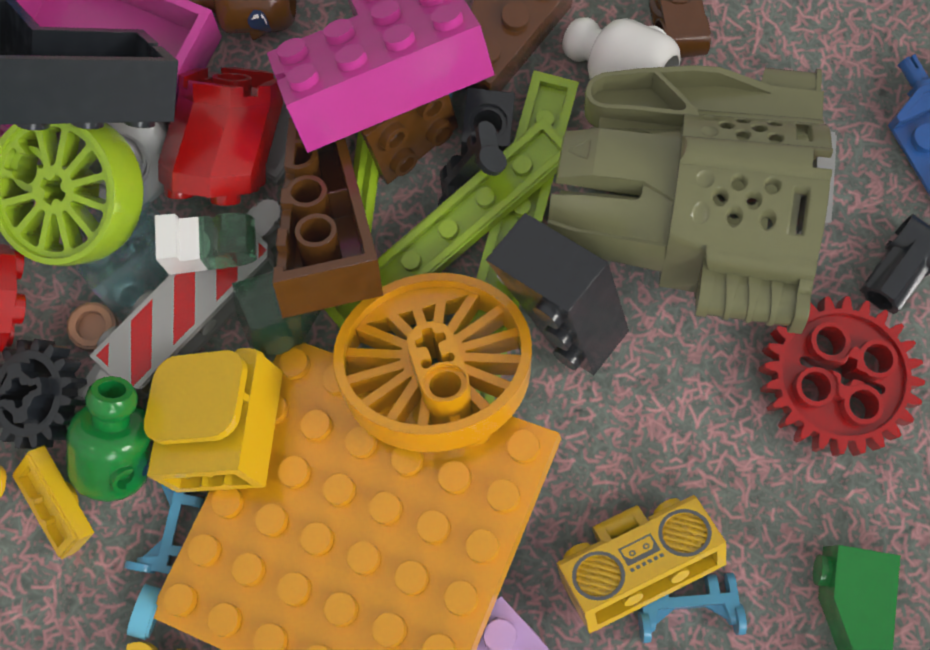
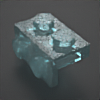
(130, 269)

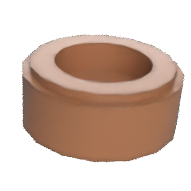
(89, 323)

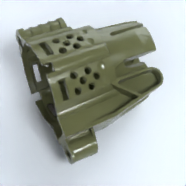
(678, 144)

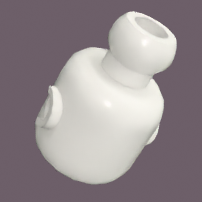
(619, 46)

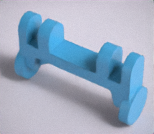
(159, 556)
(723, 604)

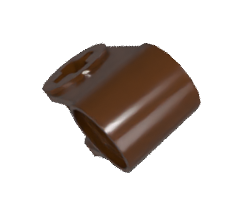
(684, 23)

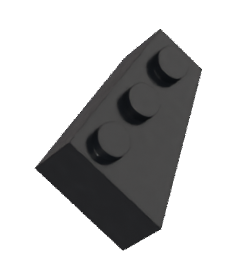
(563, 292)

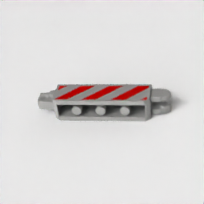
(180, 313)

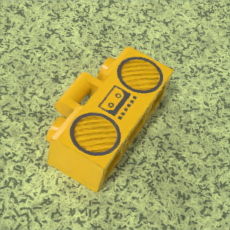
(640, 560)

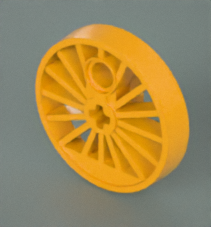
(404, 369)

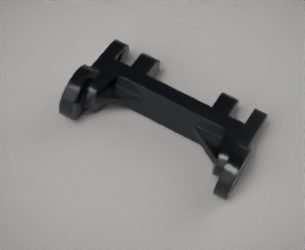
(482, 154)

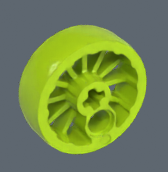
(66, 192)

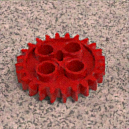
(830, 416)

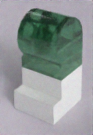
(204, 242)

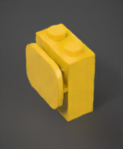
(212, 420)

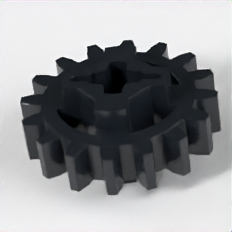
(38, 393)

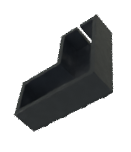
(81, 75)

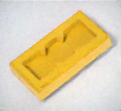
(53, 502)

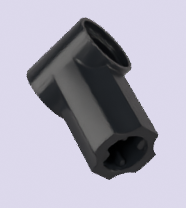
(901, 266)

